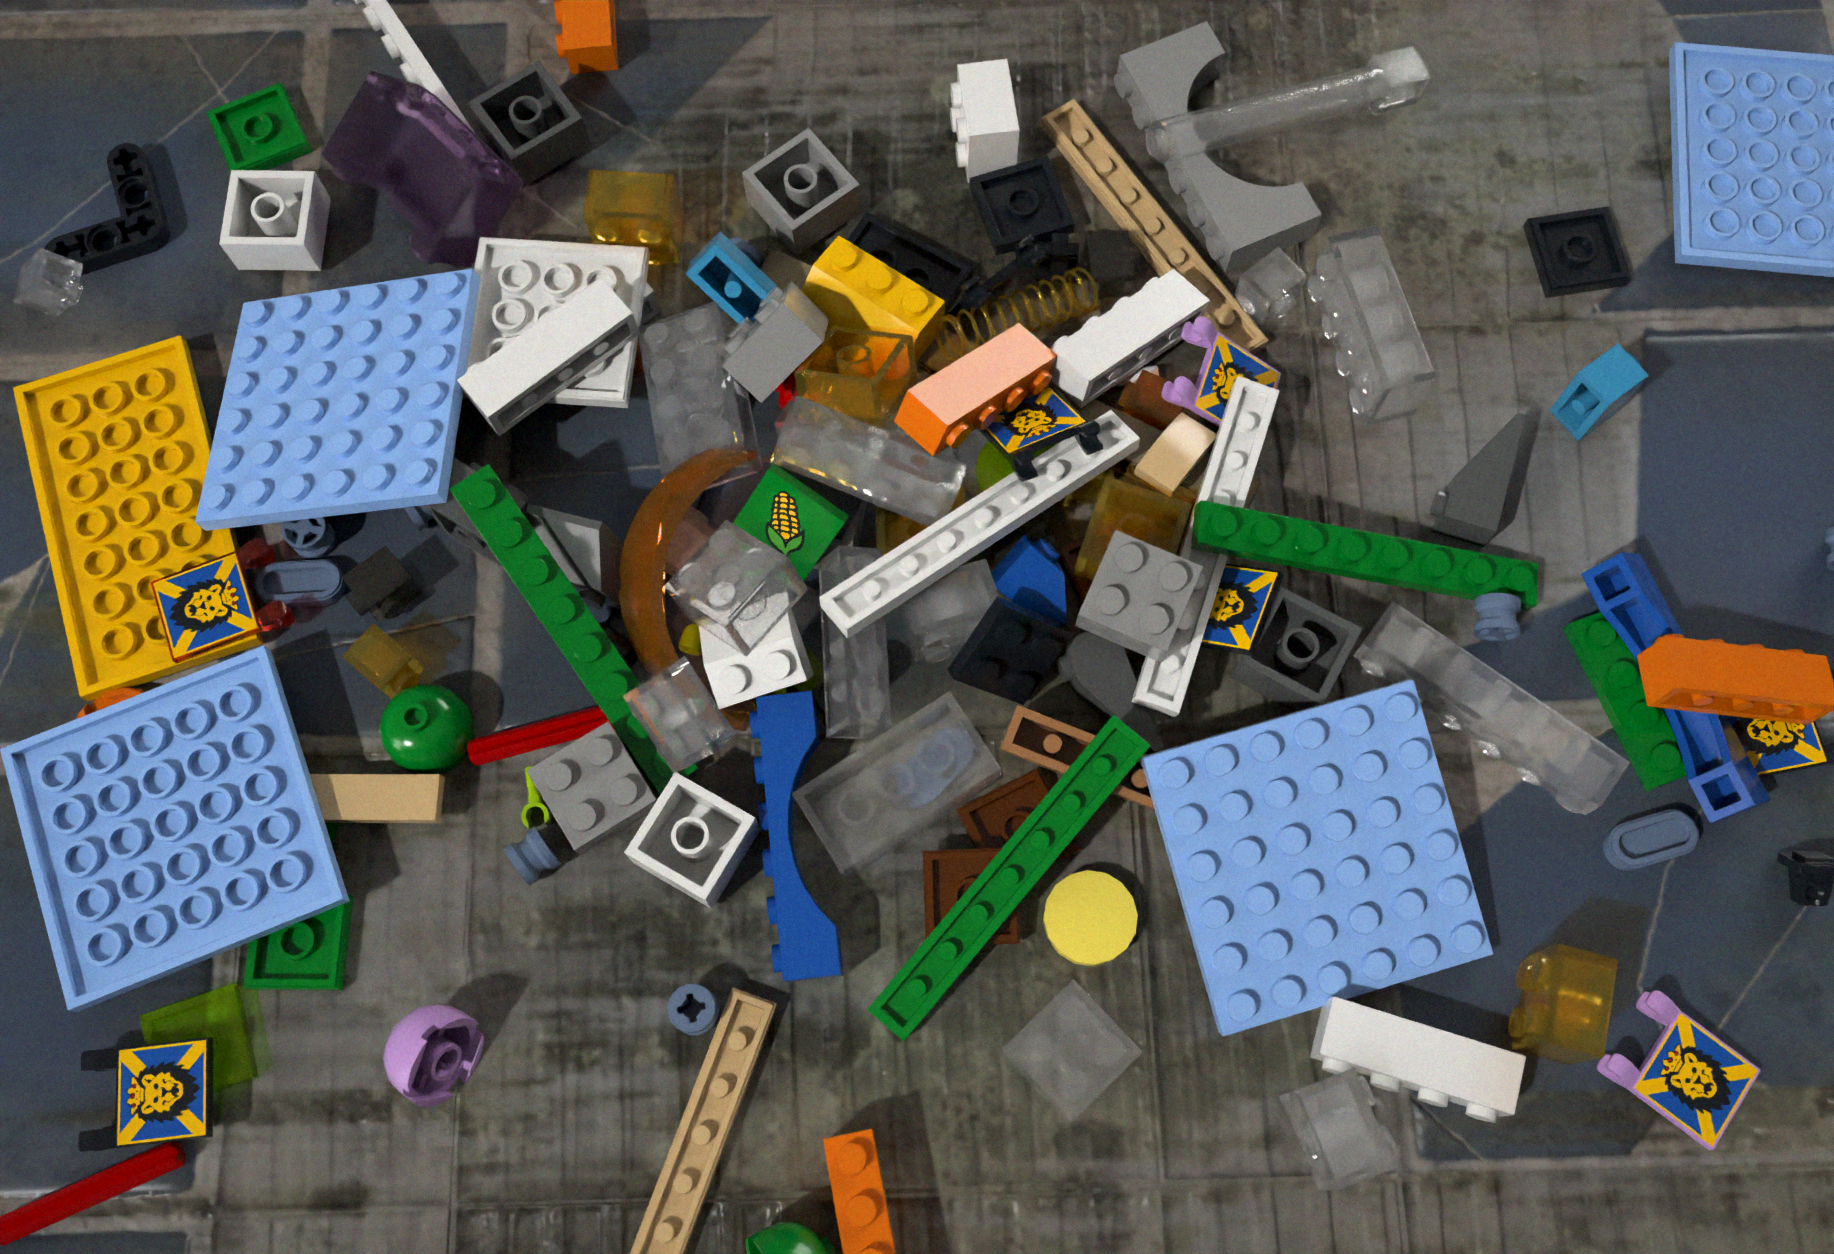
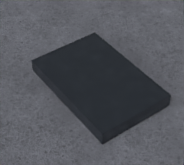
(912, 258)

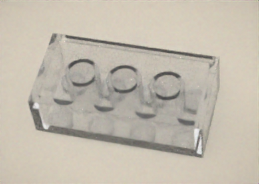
(1370, 326)
(692, 395)
(898, 785)

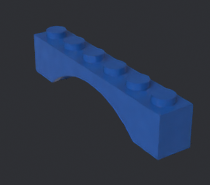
(788, 739)
(1708, 744)

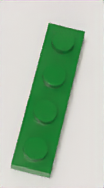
(1620, 690)

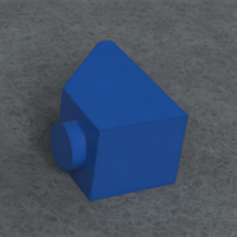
(1033, 578)

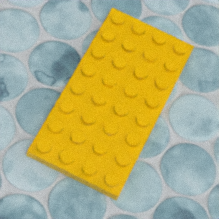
(118, 491)

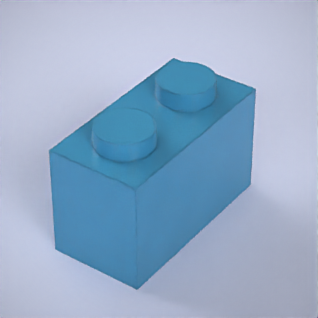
(730, 278)
(1598, 391)

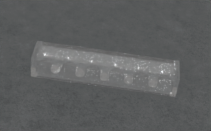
(1492, 711)

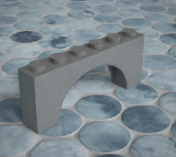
(1234, 215)

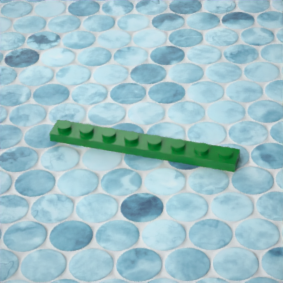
(1360, 554)
(560, 612)
(1008, 877)

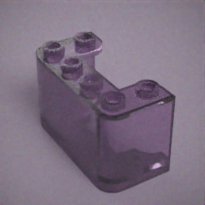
(425, 165)

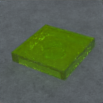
(213, 1015)

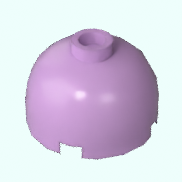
(431, 1052)

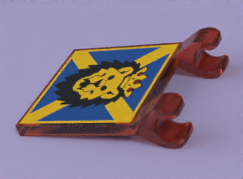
(215, 604)

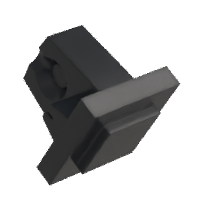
(1060, 258)
(1809, 876)

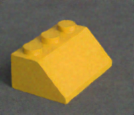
(870, 295)

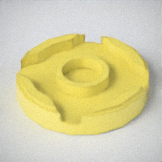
(1090, 918)

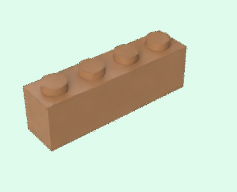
(1059, 745)

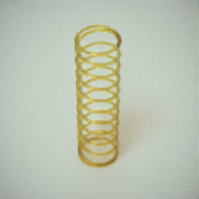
(1054, 295)

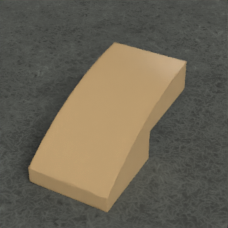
(1175, 454)

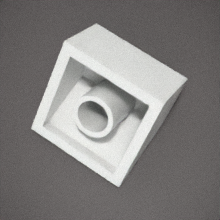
(772, 664)

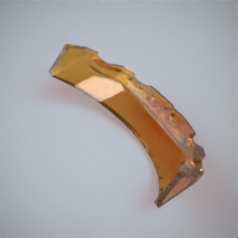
(646, 554)

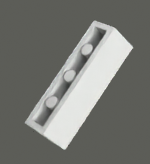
(1125, 337)
(549, 355)
(1418, 1058)

